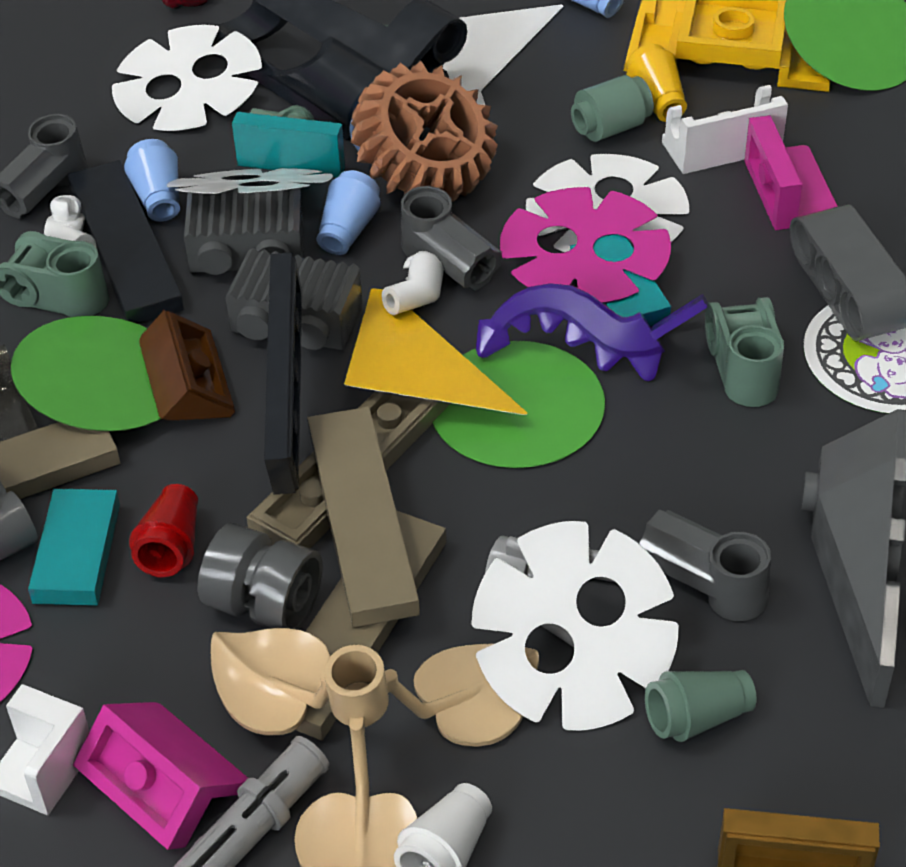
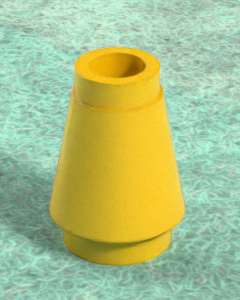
(661, 74)

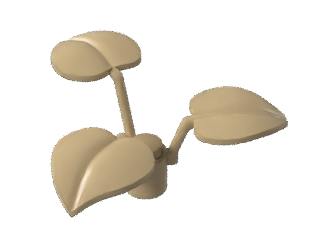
(278, 672)

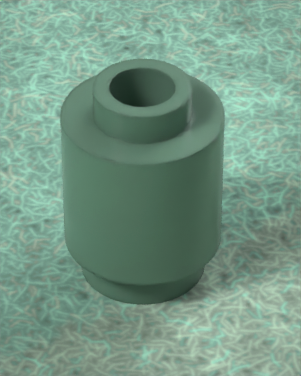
(612, 107)

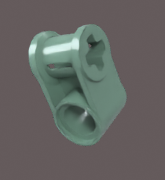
(55, 276)
(746, 350)

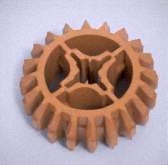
(397, 112)

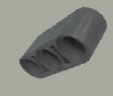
(851, 271)

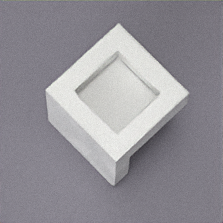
(43, 755)

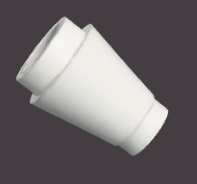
(446, 831)

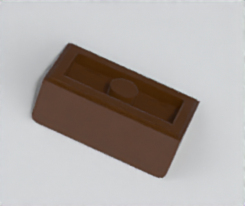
(184, 370)

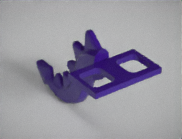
(587, 321)

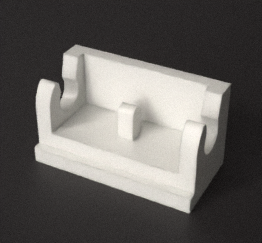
(718, 138)

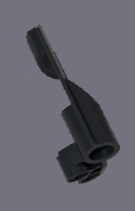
(351, 49)

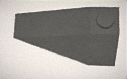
(861, 539)

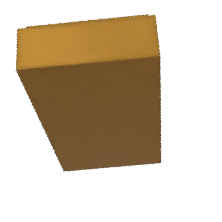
(795, 841)

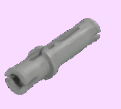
(260, 807)

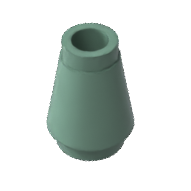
(696, 701)

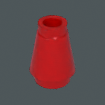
(166, 533)

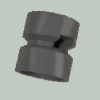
(252, 575)

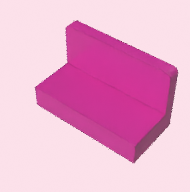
(784, 176)
(155, 769)

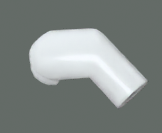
(67, 220)
(421, 287)

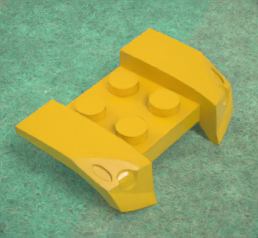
(728, 33)

